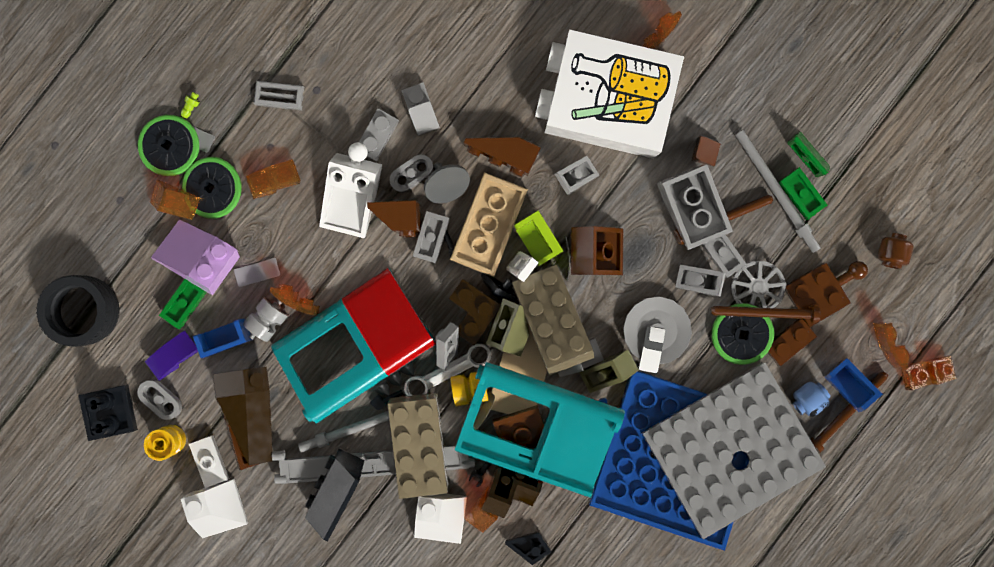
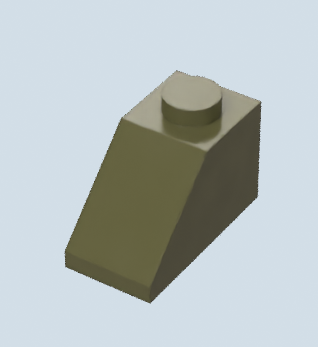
(509, 329)
(609, 372)

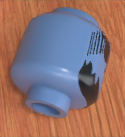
(811, 399)

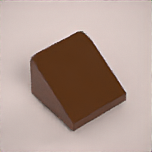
(706, 151)

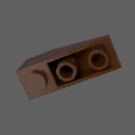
(511, 152)

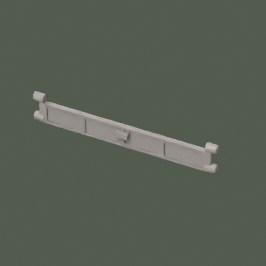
(375, 464)

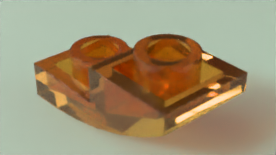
(664, 29)
(270, 179)
(289, 297)
(894, 353)
(928, 372)

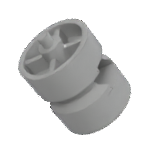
(266, 318)

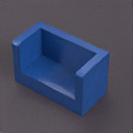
(222, 338)
(853, 385)

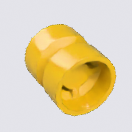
(464, 389)
(164, 442)

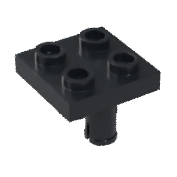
(108, 412)

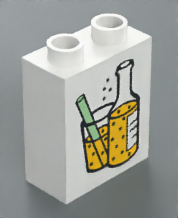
(610, 93)

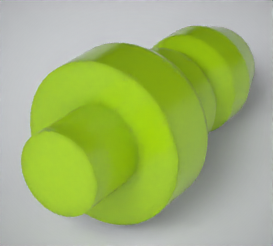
(191, 102)

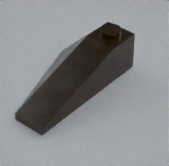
(246, 405)

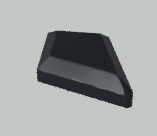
(500, 289)
(530, 547)

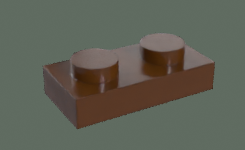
(791, 341)

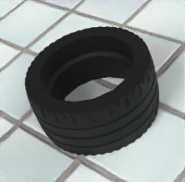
(50, 310)

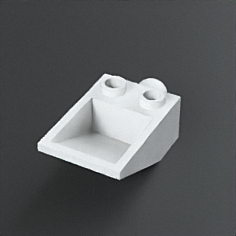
(348, 188)

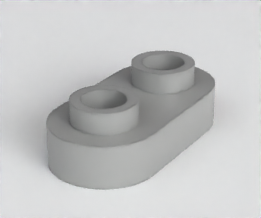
(411, 172)
(159, 401)

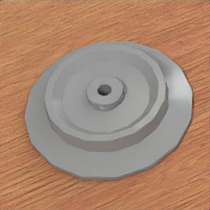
(662, 314)

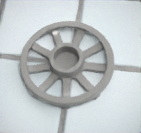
(759, 286)

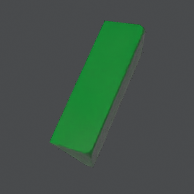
(809, 155)

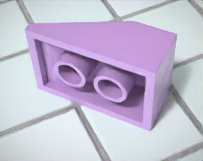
(196, 256)

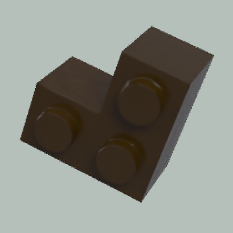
(480, 311)
(509, 485)

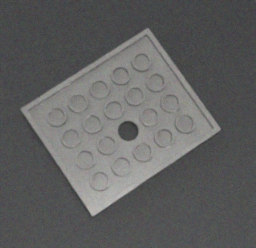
(700, 444)

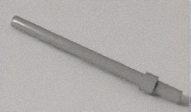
(802, 229)
(323, 439)

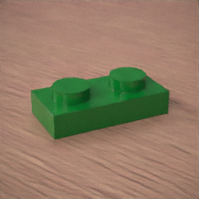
(802, 193)
(182, 304)

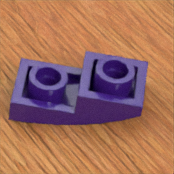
(170, 355)

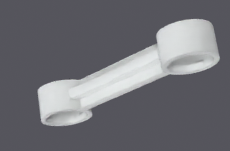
(454, 368)

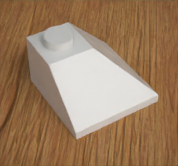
(214, 509)
(440, 517)

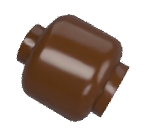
(895, 251)

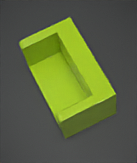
(538, 238)

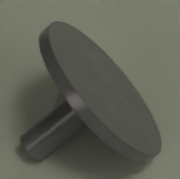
(446, 183)

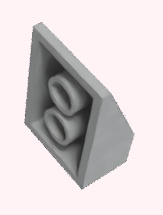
(695, 206)

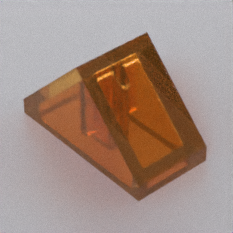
(174, 200)
(478, 518)

